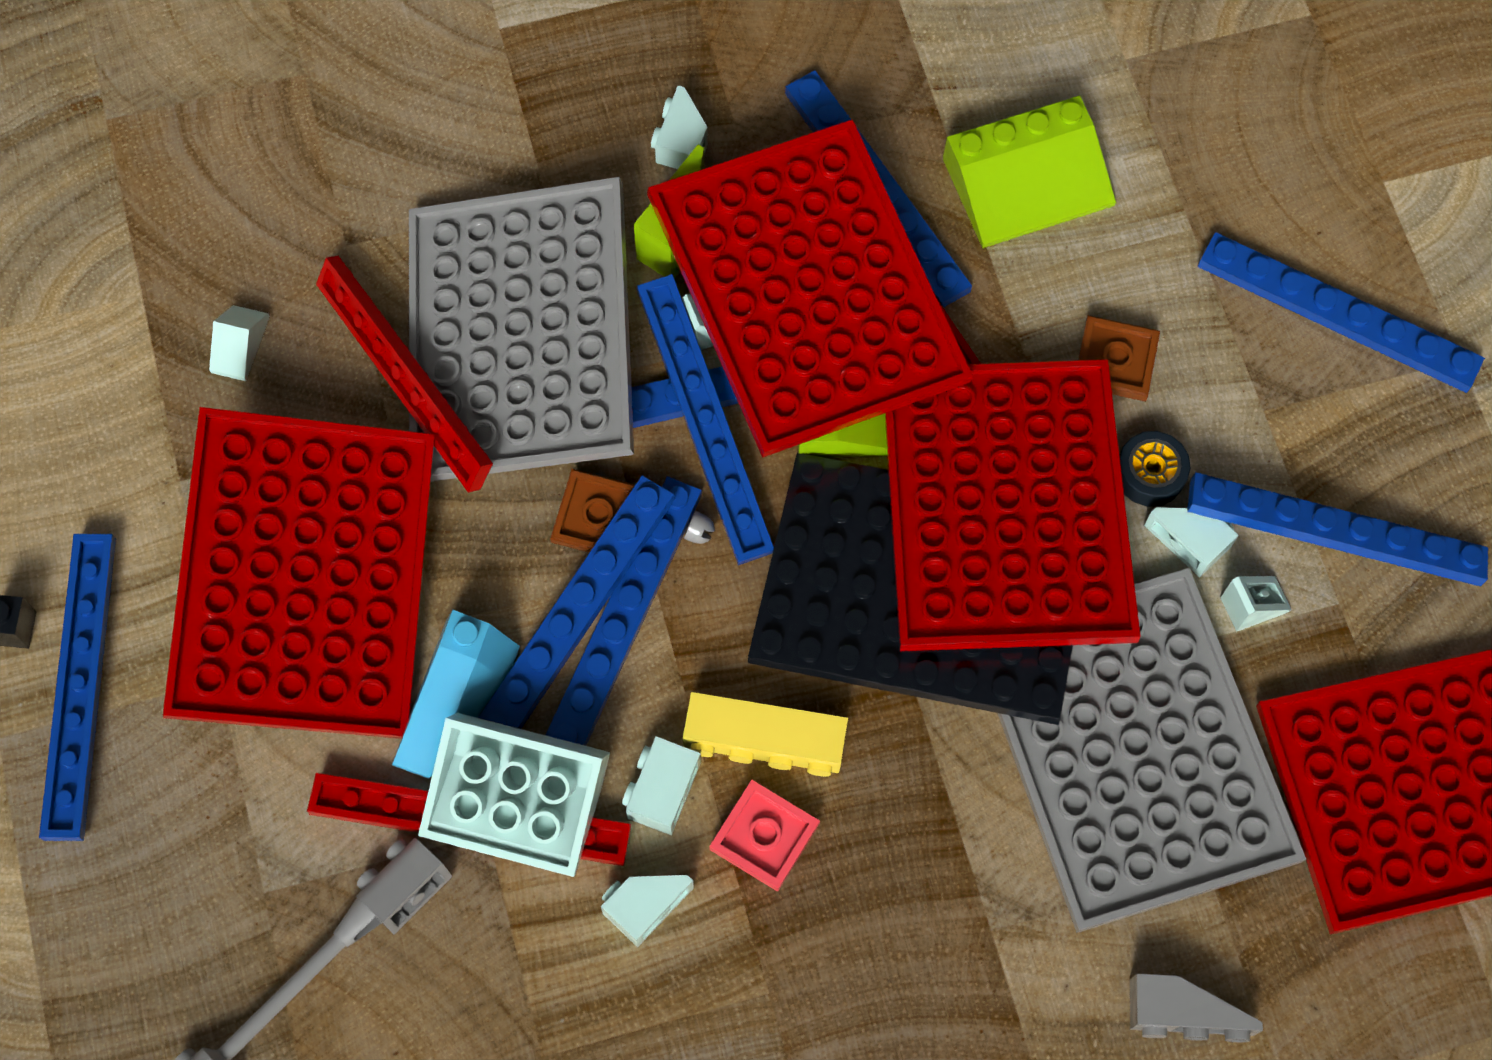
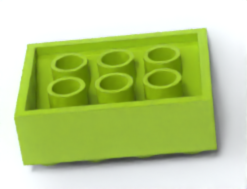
(1029, 171)

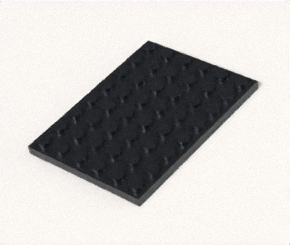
(835, 606)

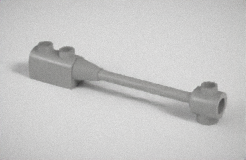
(384, 898)

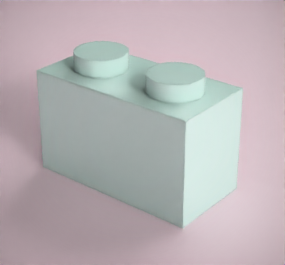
(662, 785)

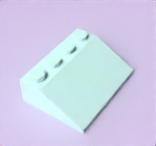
(513, 793)

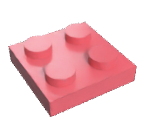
(764, 835)

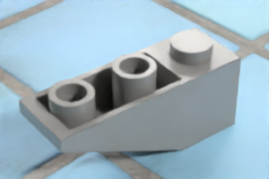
(1176, 1005)

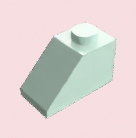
(1192, 537)
(644, 903)

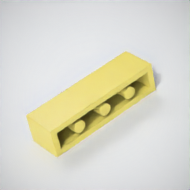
(765, 733)

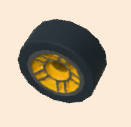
(1153, 450)

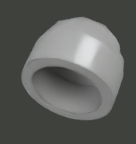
(696, 527)

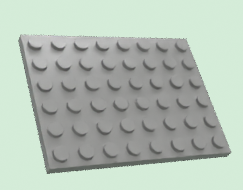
(526, 322)
(1152, 769)

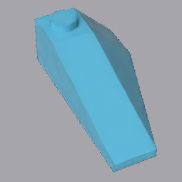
(460, 679)

